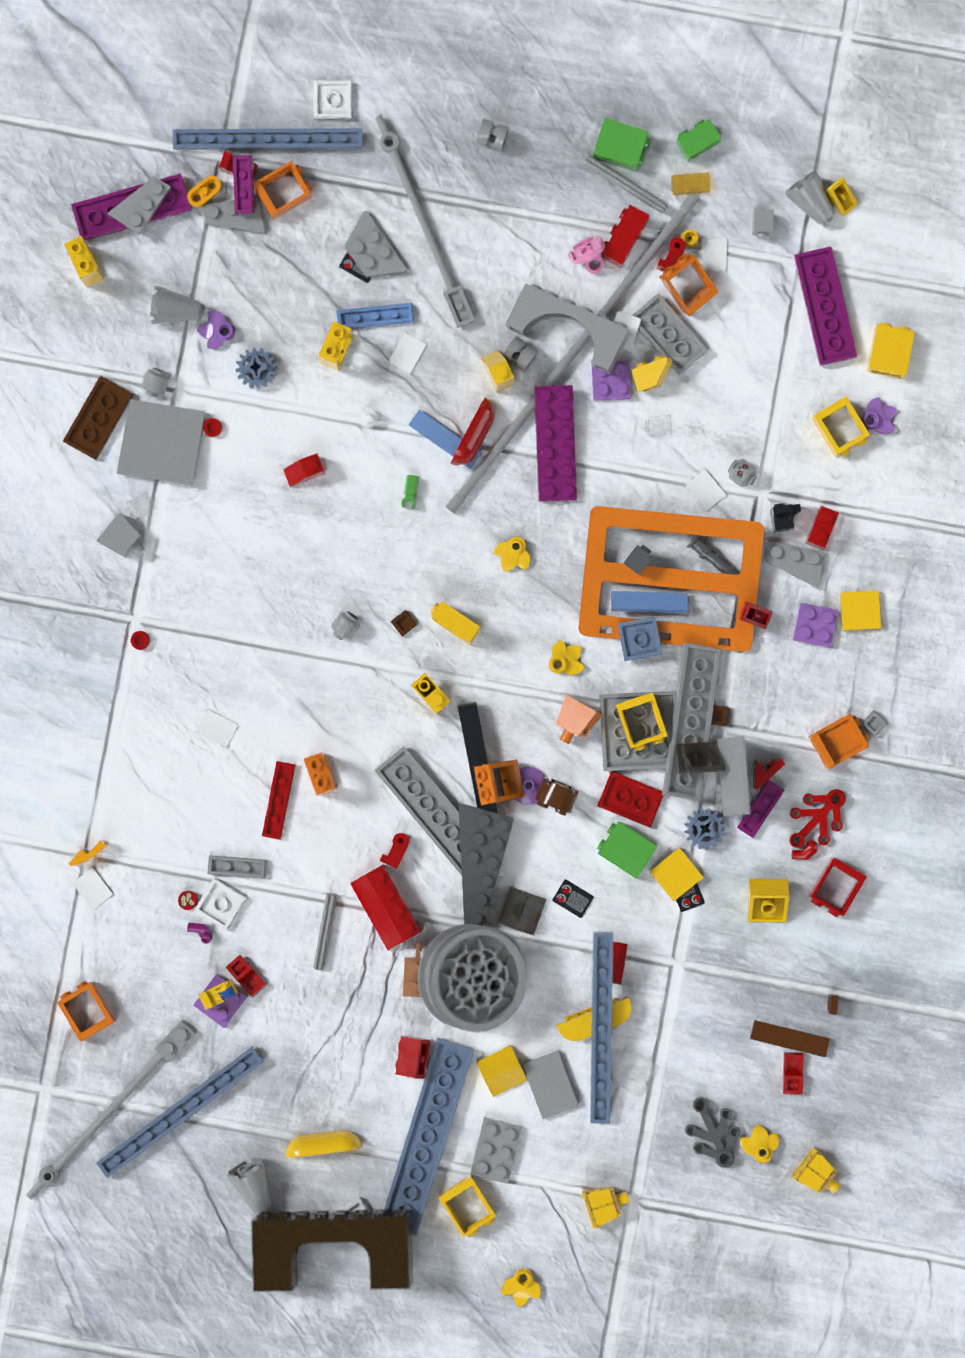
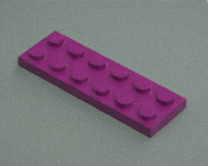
(92, 213)
(825, 306)
(555, 443)

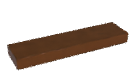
(789, 1038)

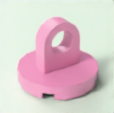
(586, 251)

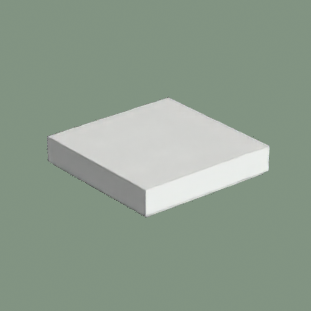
(332, 99)
(220, 904)

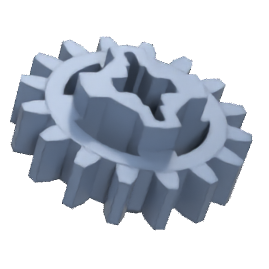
(263, 368)
(697, 823)

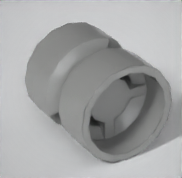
(488, 129)
(524, 359)

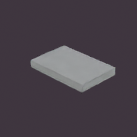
(550, 1084)

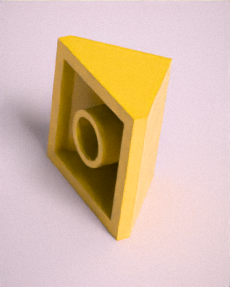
(501, 1070)

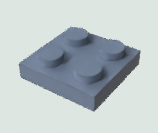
(639, 638)

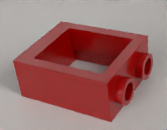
(859, 877)

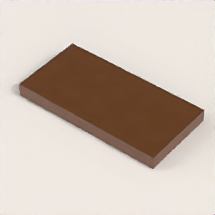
(98, 418)

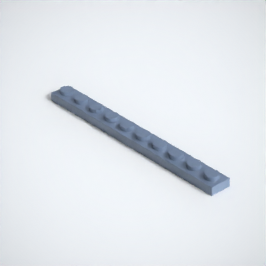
(267, 139)
(601, 1027)
(179, 1112)

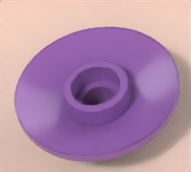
(532, 775)

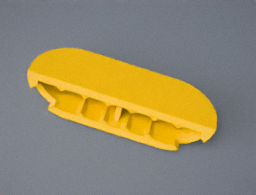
(578, 1025)
(322, 1143)

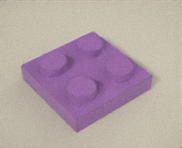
(614, 385)
(815, 625)
(224, 1011)

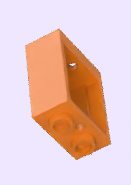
(275, 175)
(700, 297)
(324, 781)
(510, 781)
(109, 1018)

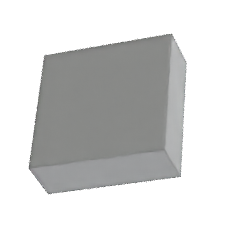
(874, 723)

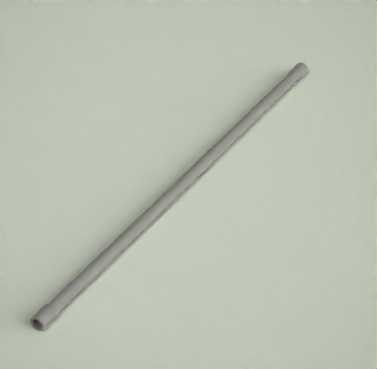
(684, 209)

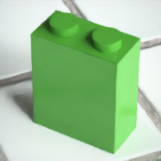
(621, 145)
(626, 849)

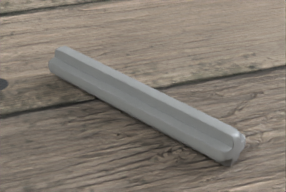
(324, 933)

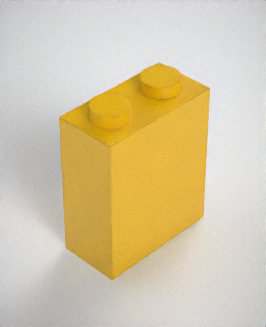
(890, 350)

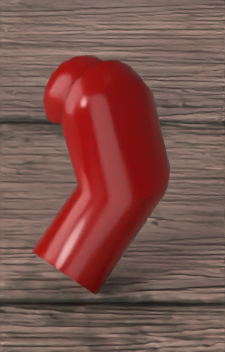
(806, 853)

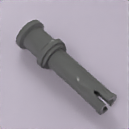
(705, 551)

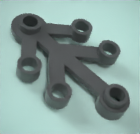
(714, 1135)

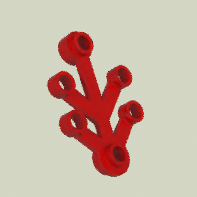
(819, 816)

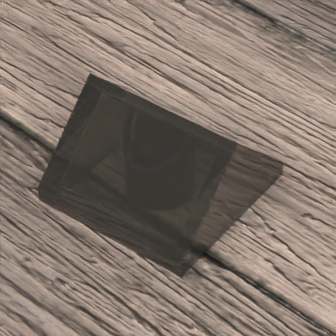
(699, 758)
(522, 910)

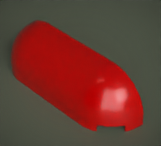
(475, 434)

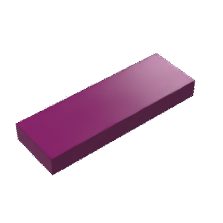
(243, 184)
(760, 808)

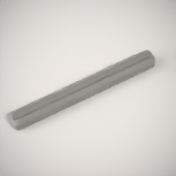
(625, 184)

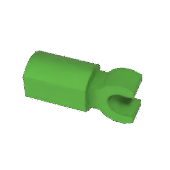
(410, 490)

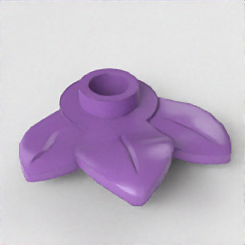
(214, 329)
(881, 415)

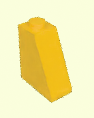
(498, 370)

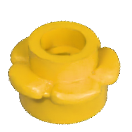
(690, 233)

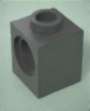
(638, 558)

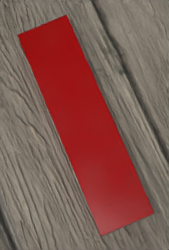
(278, 800)

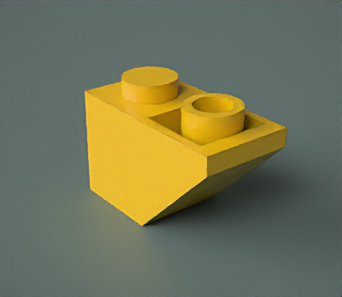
(651, 375)
(431, 693)

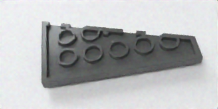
(482, 851)

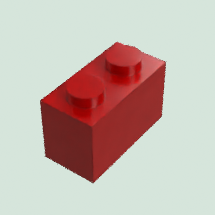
(822, 528)
(412, 1057)

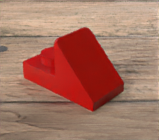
(761, 776)

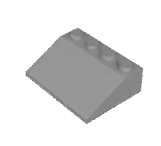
(734, 780)

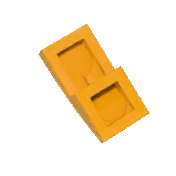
(83, 856)

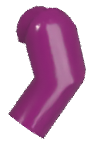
(202, 930)

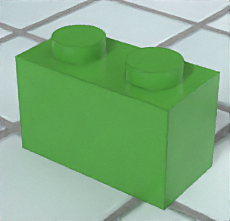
(698, 140)

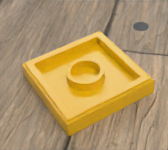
(860, 610)
(676, 874)

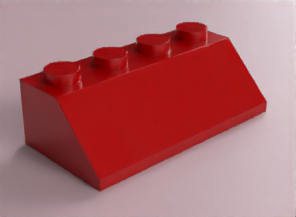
(385, 907)

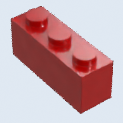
(624, 235)

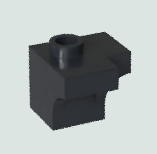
(783, 516)

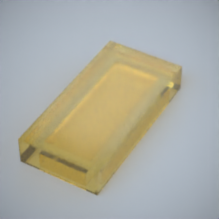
(690, 183)

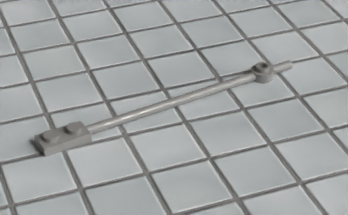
(454, 295)
(166, 1049)

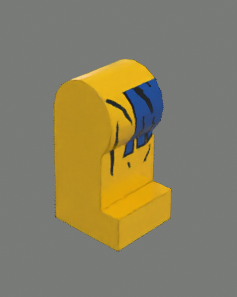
(218, 994)

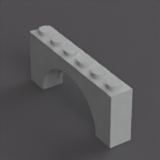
(536, 305)

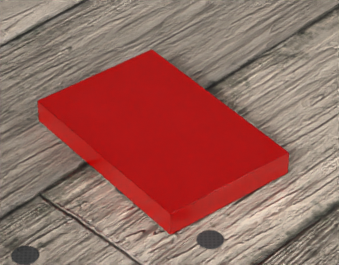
(630, 799)

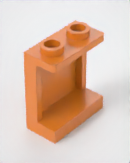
(839, 741)

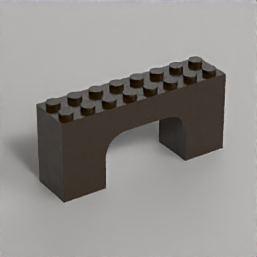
(381, 1233)

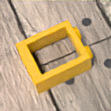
(83, 261)
(338, 338)
(830, 410)
(455, 622)
(636, 702)
(457, 1189)

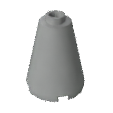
(812, 198)
(173, 307)
(251, 1184)

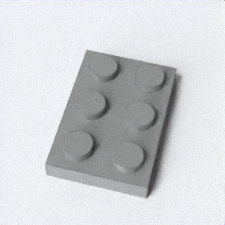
(495, 1150)

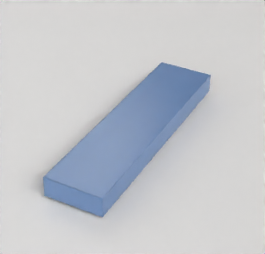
(376, 316)
(438, 434)
(649, 602)

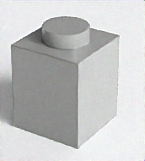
(762, 223)

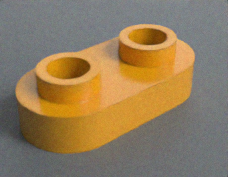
(202, 190)

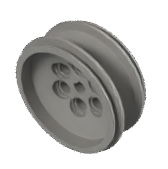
(441, 986)

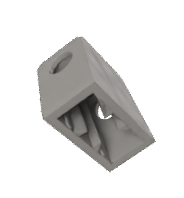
(121, 537)

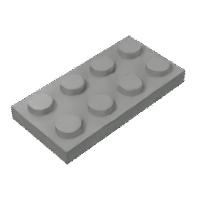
(669, 334)

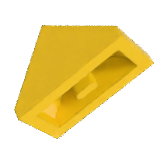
(841, 196)

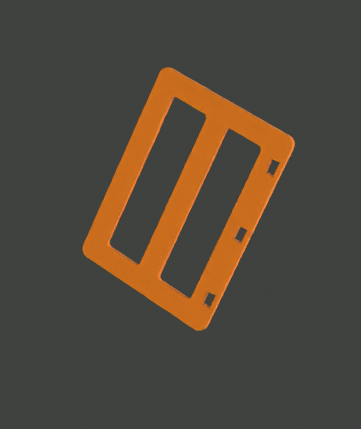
(743, 585)

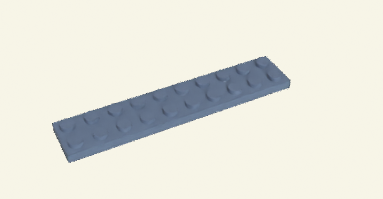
(429, 1129)

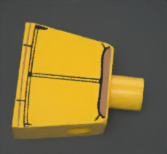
(816, 1173)
(603, 1204)

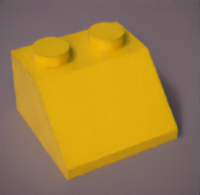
(768, 900)

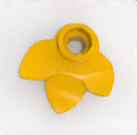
(512, 557)
(568, 657)
(760, 1141)
(521, 1289)

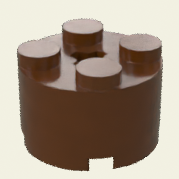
(556, 795)

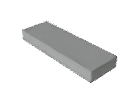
(236, 867)

